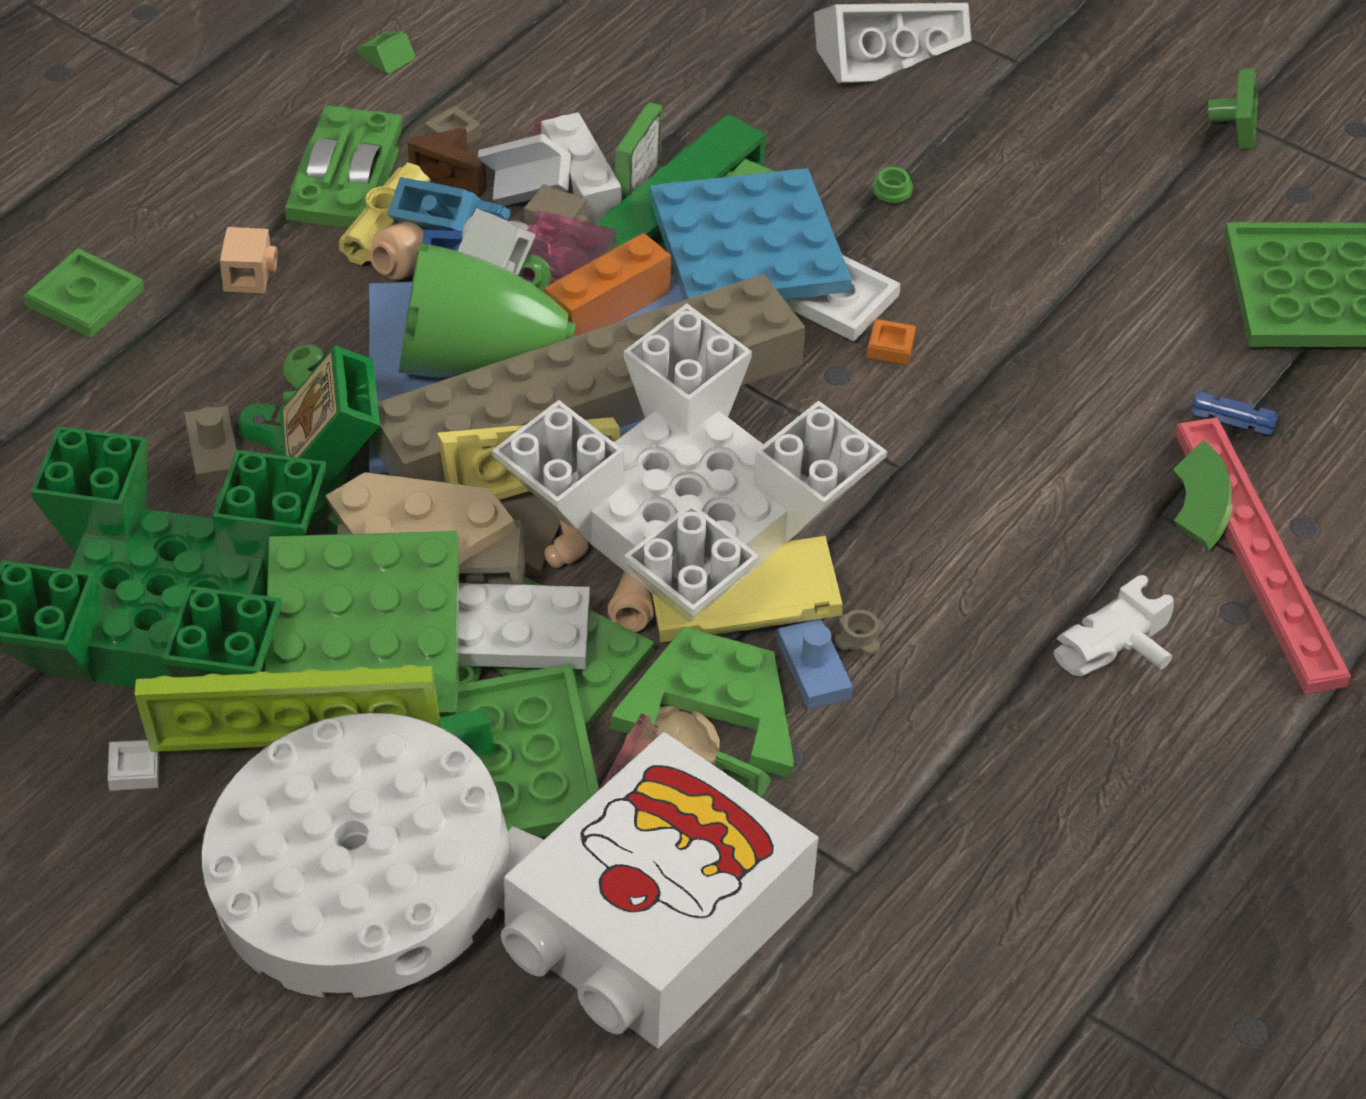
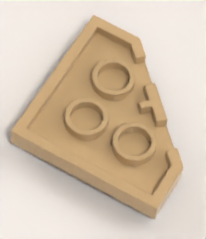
(414, 505)

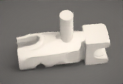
(1120, 624)

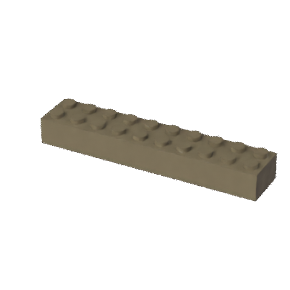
(581, 372)

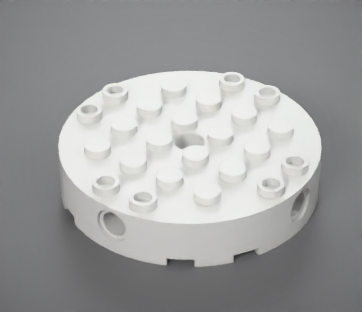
(356, 854)

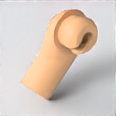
(566, 548)

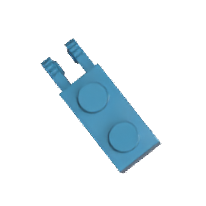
(438, 205)

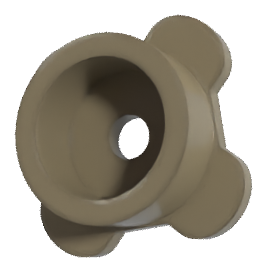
(859, 632)

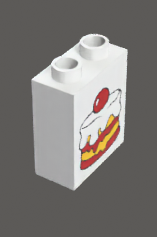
(657, 890)

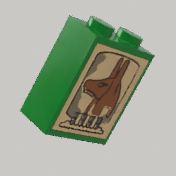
(332, 412)

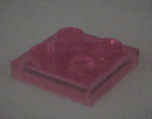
(567, 243)

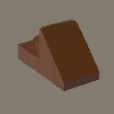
(447, 162)

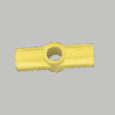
(358, 238)

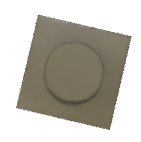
(454, 119)

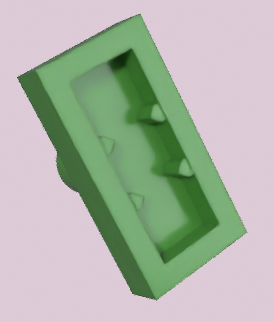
(1239, 109)

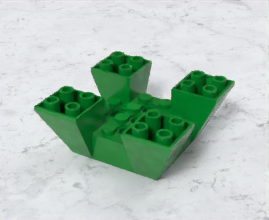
(146, 584)

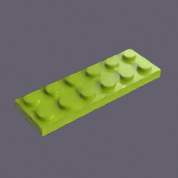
(266, 706)

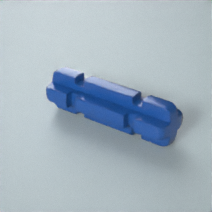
(1234, 413)

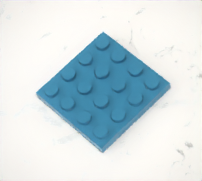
(749, 228)

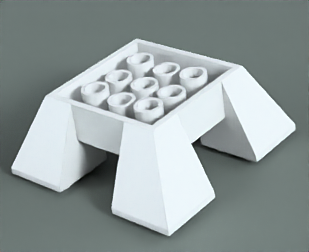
(687, 491)

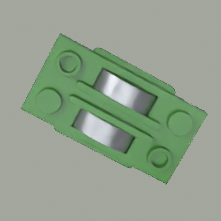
(341, 164)

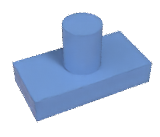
(814, 663)

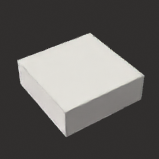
(132, 766)

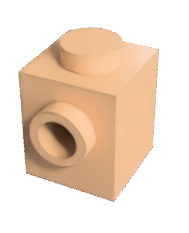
(247, 260)

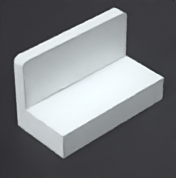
(525, 166)

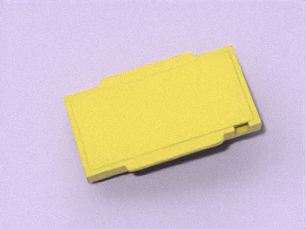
(784, 589)

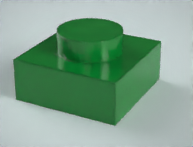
(472, 729)

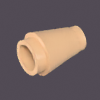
(631, 604)

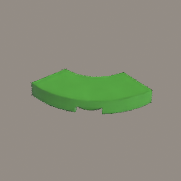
(1207, 495)

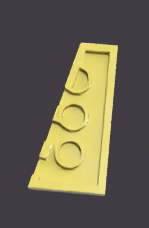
(470, 462)

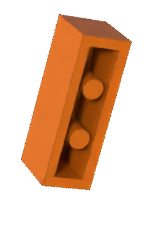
(614, 285)

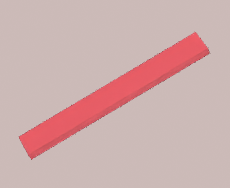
(1271, 570)

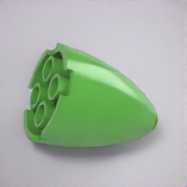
(473, 315)

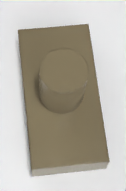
(210, 443)

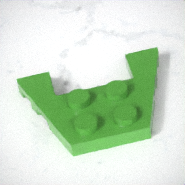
(721, 682)

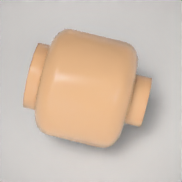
(396, 250)

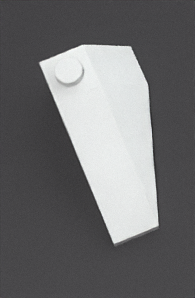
(881, 39)

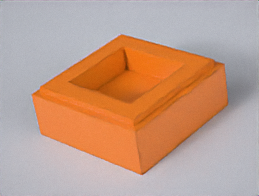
(891, 341)

